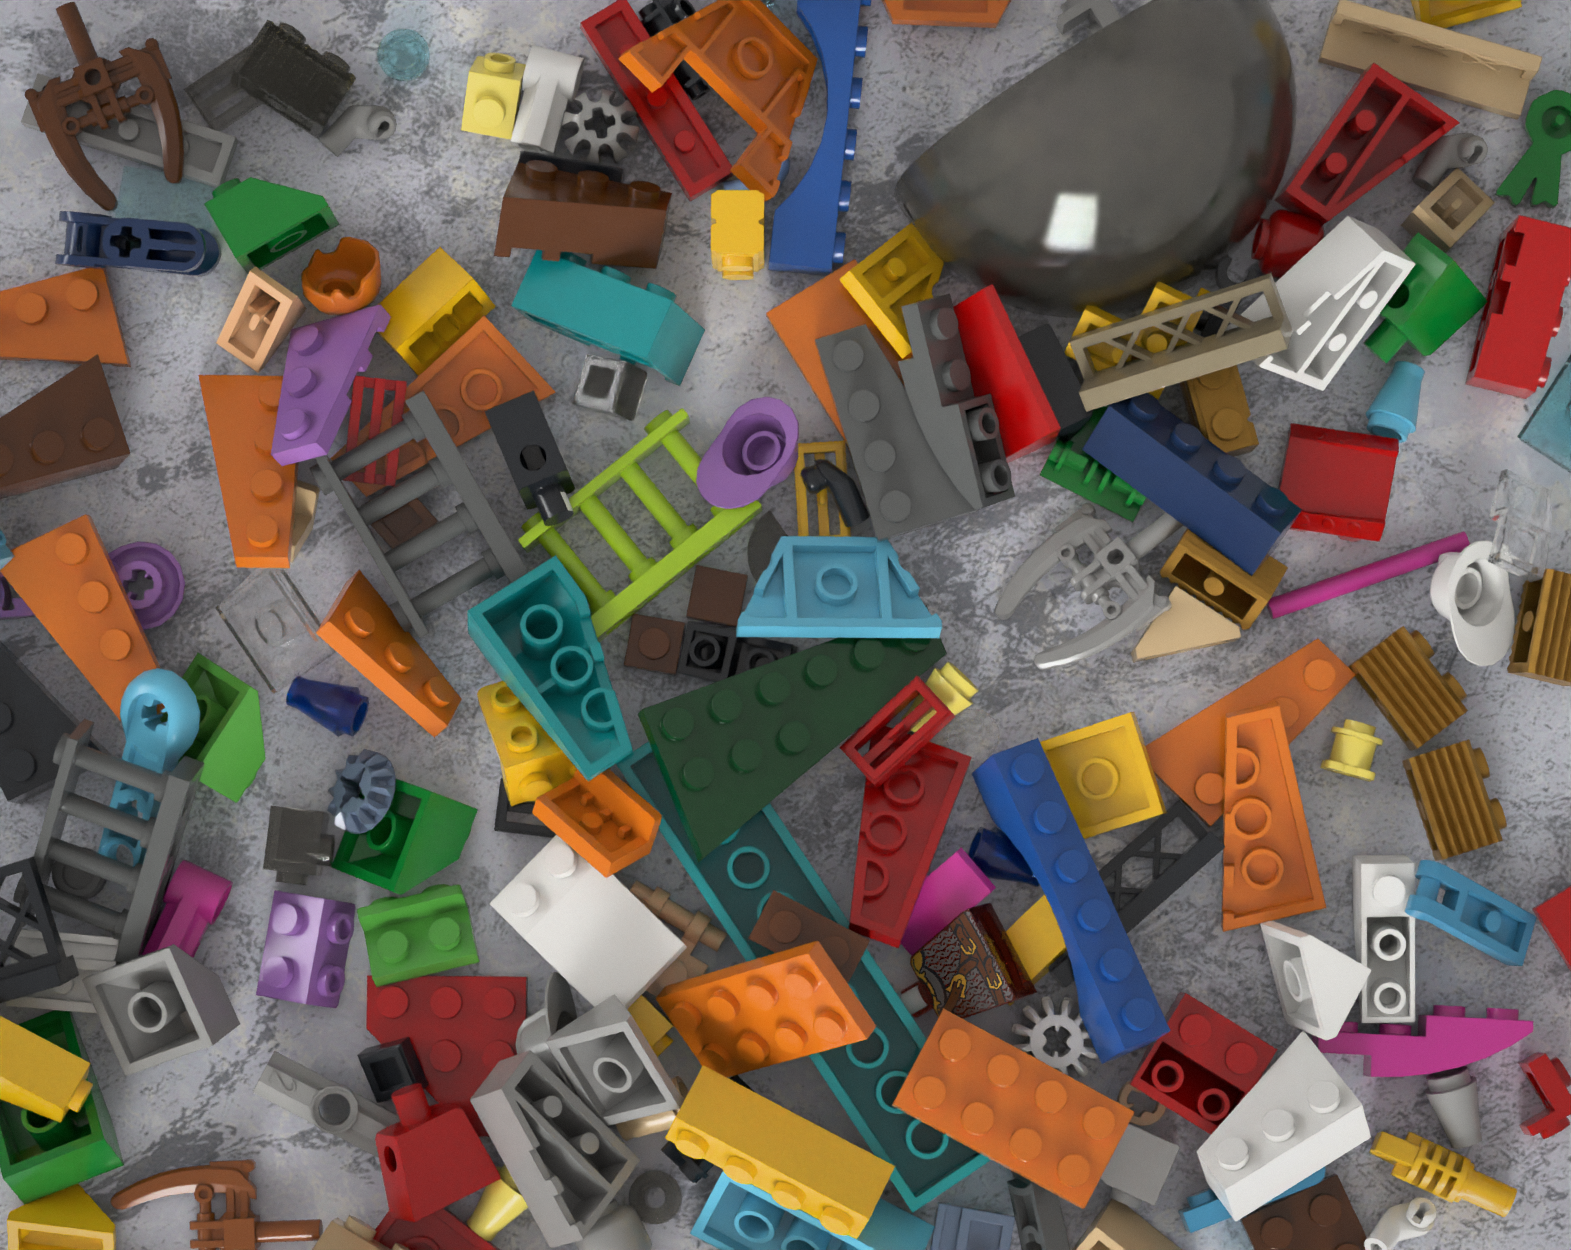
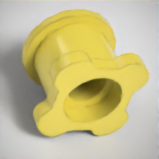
(1353, 750)

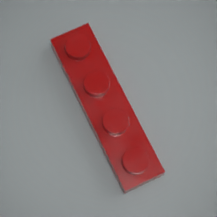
(664, 113)

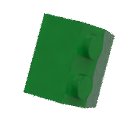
(49, 1155)

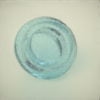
(403, 55)

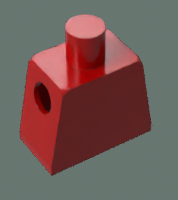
(430, 1156)

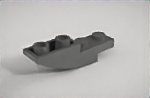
(954, 421)

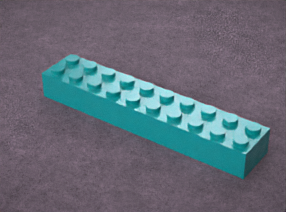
(864, 1074)

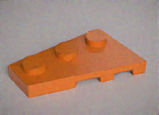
(62, 320)
(374, 643)

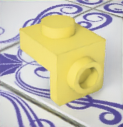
(493, 95)

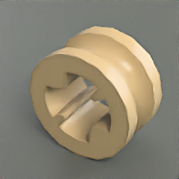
(1145, 1117)

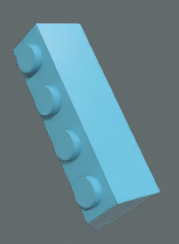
(750, 1219)

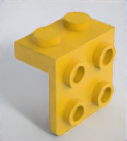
(526, 752)

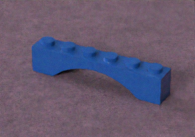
(806, 221)
(1108, 977)

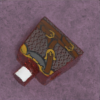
(967, 968)

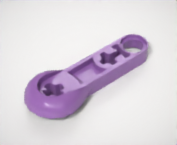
(158, 603)

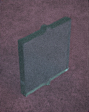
(152, 197)

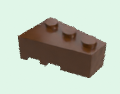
(582, 215)
(61, 433)

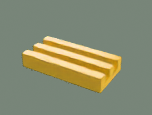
(819, 450)

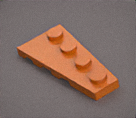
(461, 385)
(253, 485)
(83, 606)
(1266, 838)

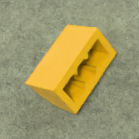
(432, 310)

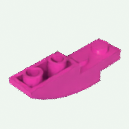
(1442, 1041)

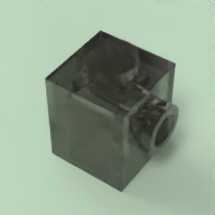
(298, 844)

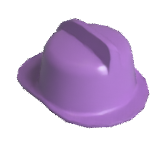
(750, 454)

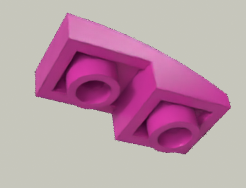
(945, 895)

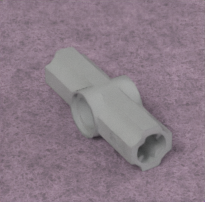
(301, 1092)

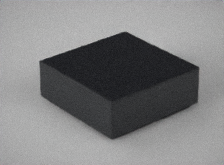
(391, 1068)

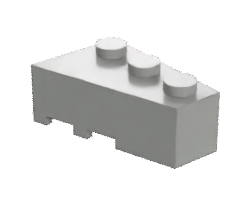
(552, 1147)

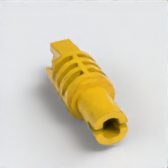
(1442, 1172)

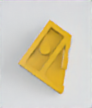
(893, 277)

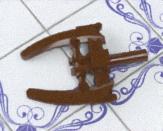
(98, 84)

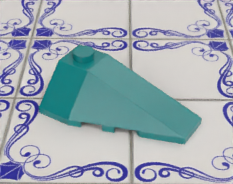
(549, 656)

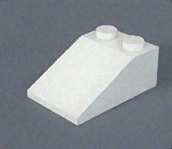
(587, 925)

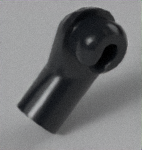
(841, 487)

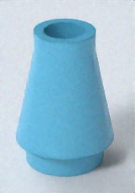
(1397, 403)

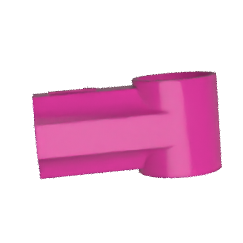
(192, 903)

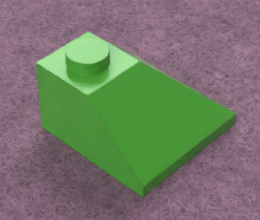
(229, 728)

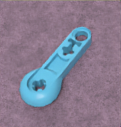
(151, 744)

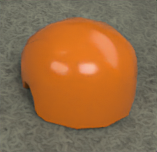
(343, 278)

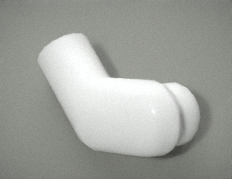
(1402, 1223)

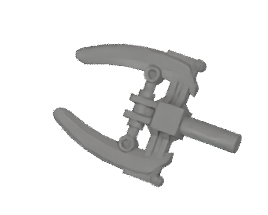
(1112, 566)

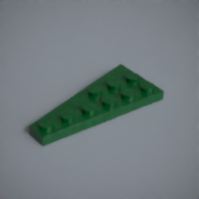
(759, 731)

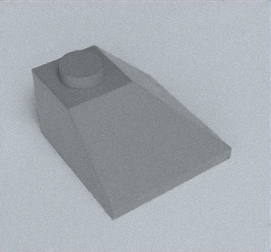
(160, 1007)

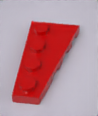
(901, 836)

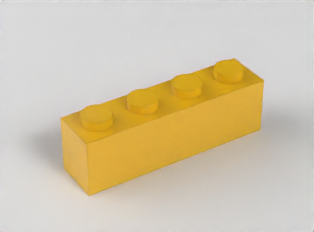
(779, 1153)

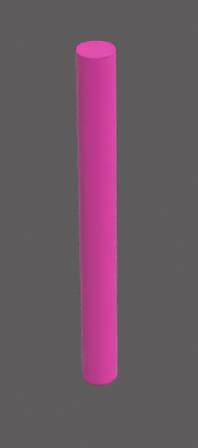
(1365, 575)

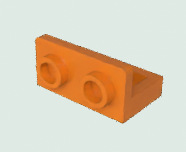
(600, 820)

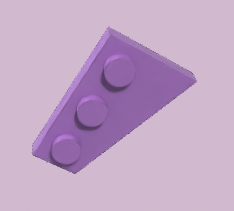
(316, 381)

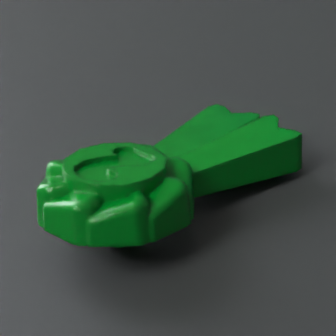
(1550, 134)

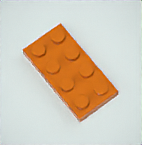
(766, 1011)
(1013, 1108)

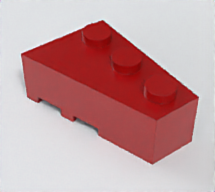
(1362, 144)
(1522, 308)

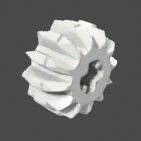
(1073, 1041)

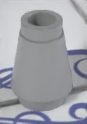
(1456, 1105)

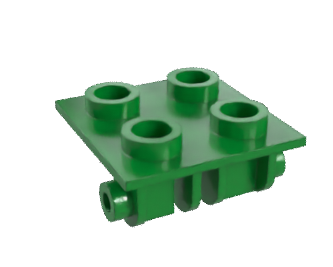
(1087, 477)

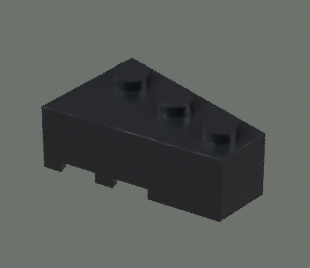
(29, 731)

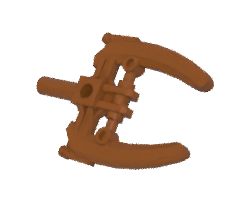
(239, 1226)

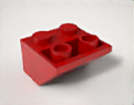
(1201, 1064)

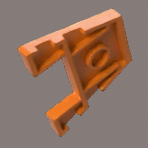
(750, 64)

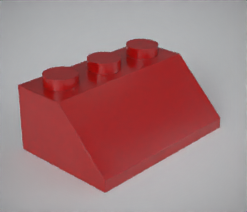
(1004, 371)

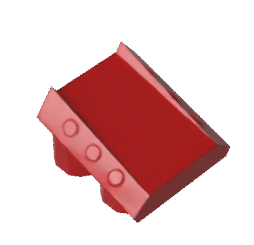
(1339, 481)

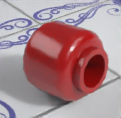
(1284, 240)

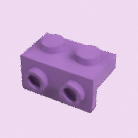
(306, 949)

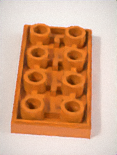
(820, 312)

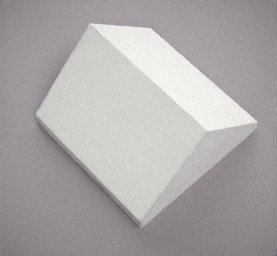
(1312, 980)

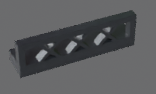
(1162, 884)

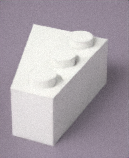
(1332, 300)
(1282, 1130)

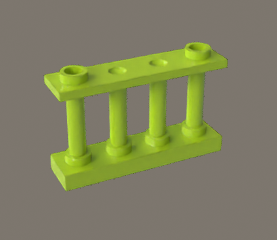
(646, 574)

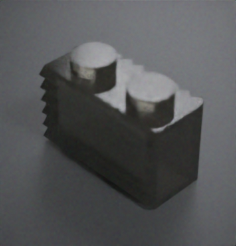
(294, 77)

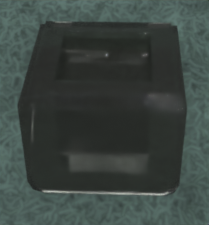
(610, 387)

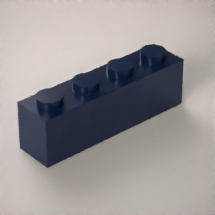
(1192, 480)

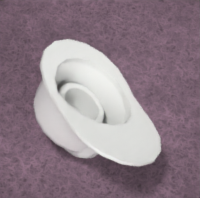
(1476, 602)

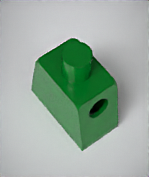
(1427, 305)

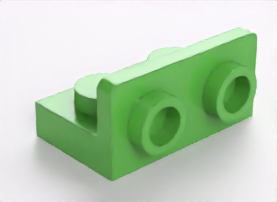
(418, 934)

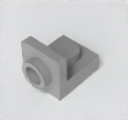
(1097, 12)

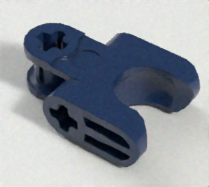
(165, 247)

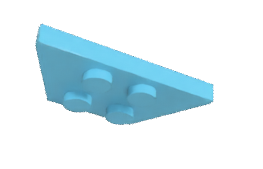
(836, 592)

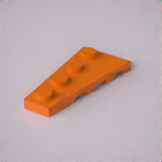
(1193, 753)

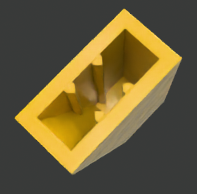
(40, 1073)

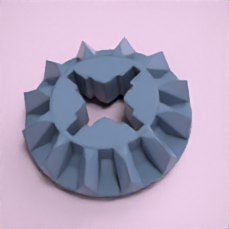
(376, 779)

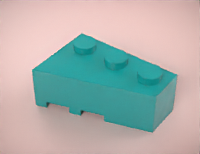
(610, 313)

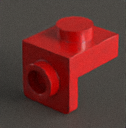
(1550, 1083)

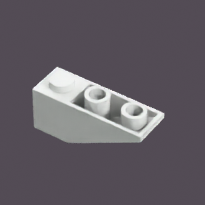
(1384, 936)

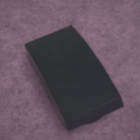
(718, 654)

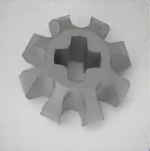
(585, 120)

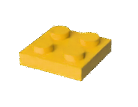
(1105, 775)

